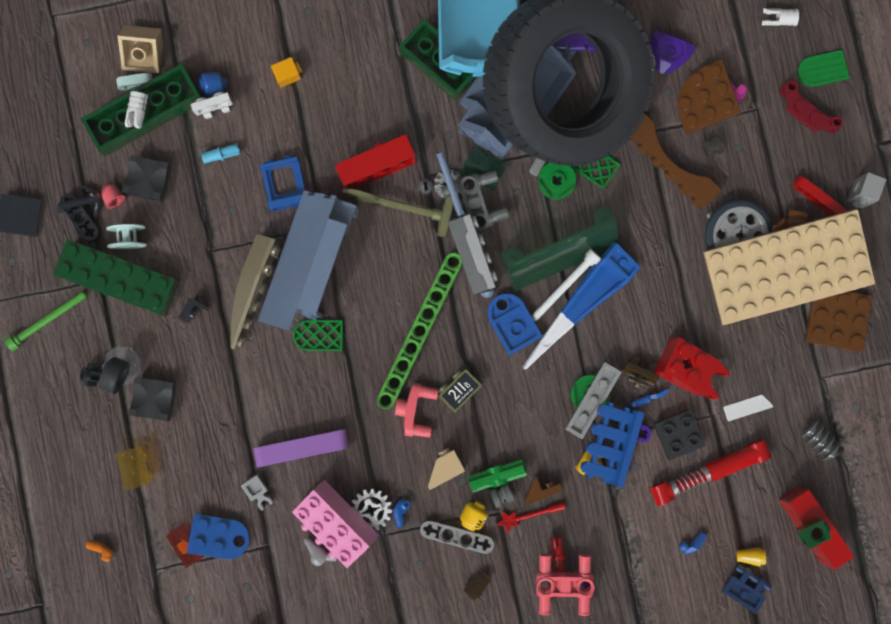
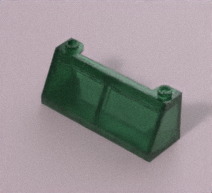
(561, 255)

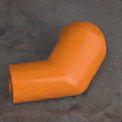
(107, 552)

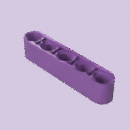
(301, 448)

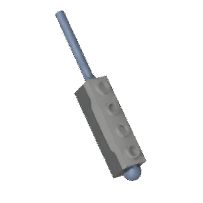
(468, 241)

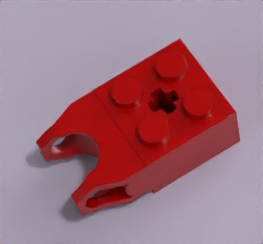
(689, 368)

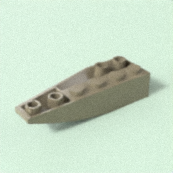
(251, 285)

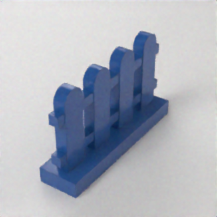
(623, 445)

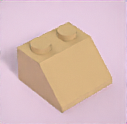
(140, 48)
(445, 468)

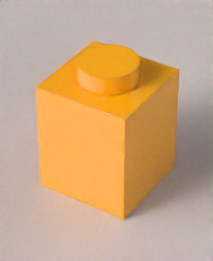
(286, 72)

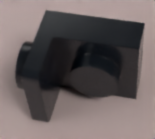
(189, 311)

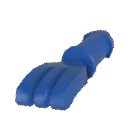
(646, 399)

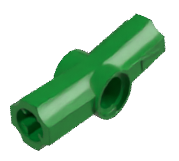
(497, 475)

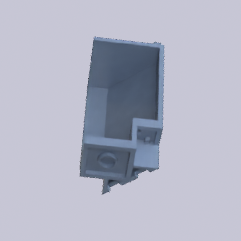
(551, 80)
(307, 259)

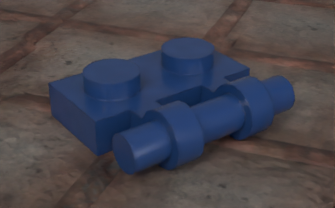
(744, 594)

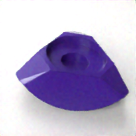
(669, 51)

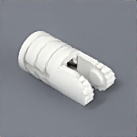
(783, 17)
(136, 109)

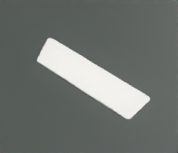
(746, 407)

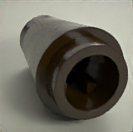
(477, 586)

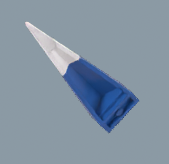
(601, 281)

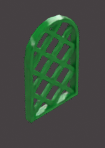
(602, 186)
(314, 335)

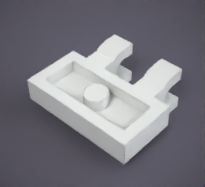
(205, 106)

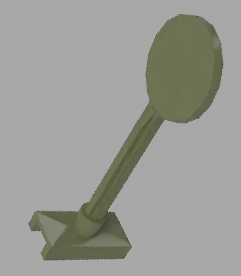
(436, 214)

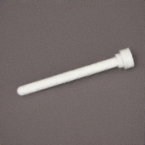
(590, 259)

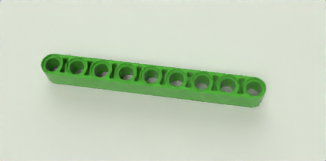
(419, 341)

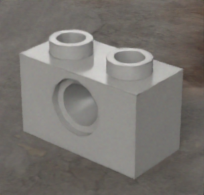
(866, 190)

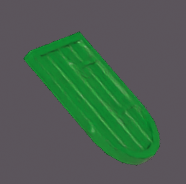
(823, 69)

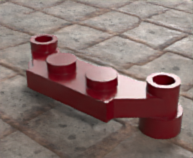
(806, 112)

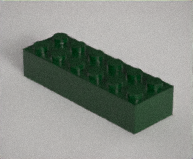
(167, 98)
(116, 278)

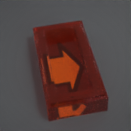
(179, 540)

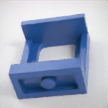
(286, 200)

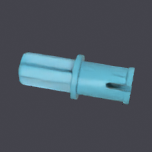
(220, 153)

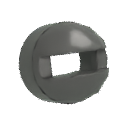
(421, 186)

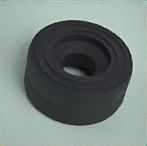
(114, 375)

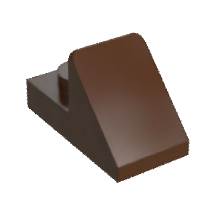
(535, 492)

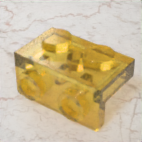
(133, 468)

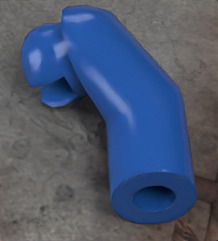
(399, 510)
(693, 546)

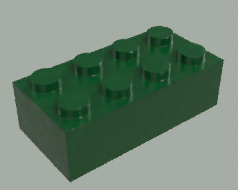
(422, 51)

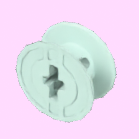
(126, 230)

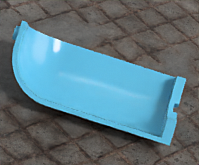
(467, 32)

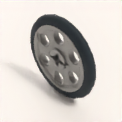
(741, 209)

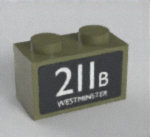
(459, 390)

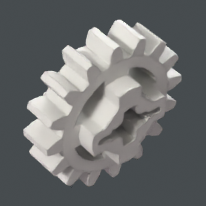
(368, 501)

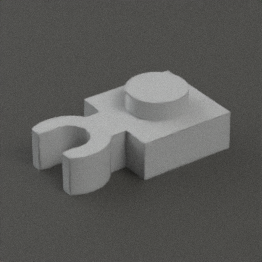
(256, 489)

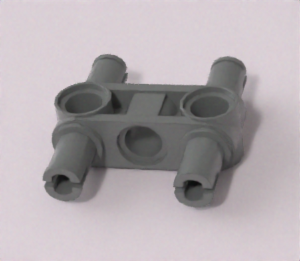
(475, 200)

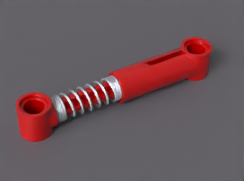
(751, 454)

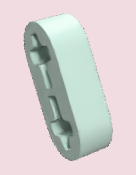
(132, 81)

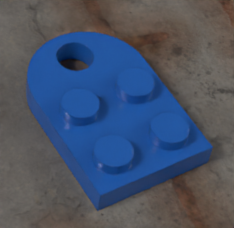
(514, 324)
(216, 536)

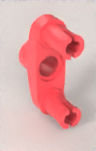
(407, 409)

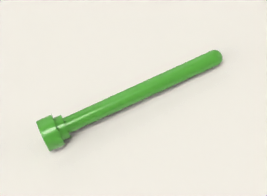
(13, 342)

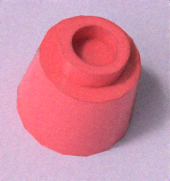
(112, 196)

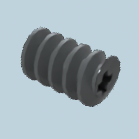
(822, 440)

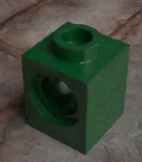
(805, 533)

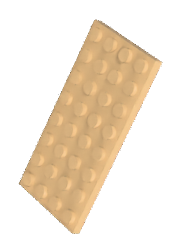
(789, 267)

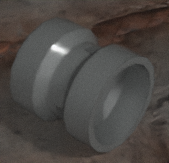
(501, 495)

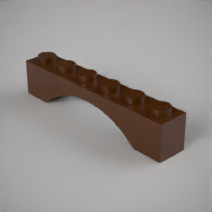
(698, 188)

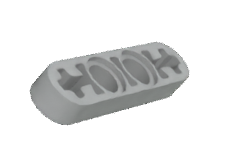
(457, 534)

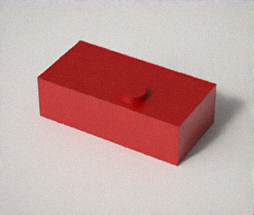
(376, 163)
(802, 508)

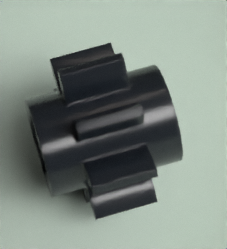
(90, 375)

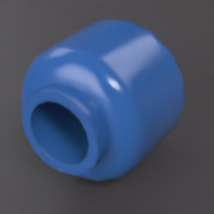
(211, 83)

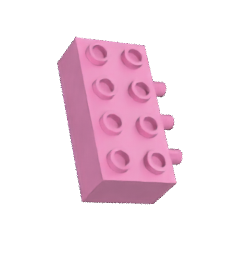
(335, 524)

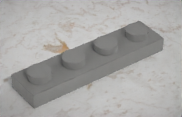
(592, 399)

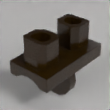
(638, 375)

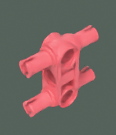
(564, 584)

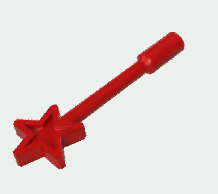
(511, 520)

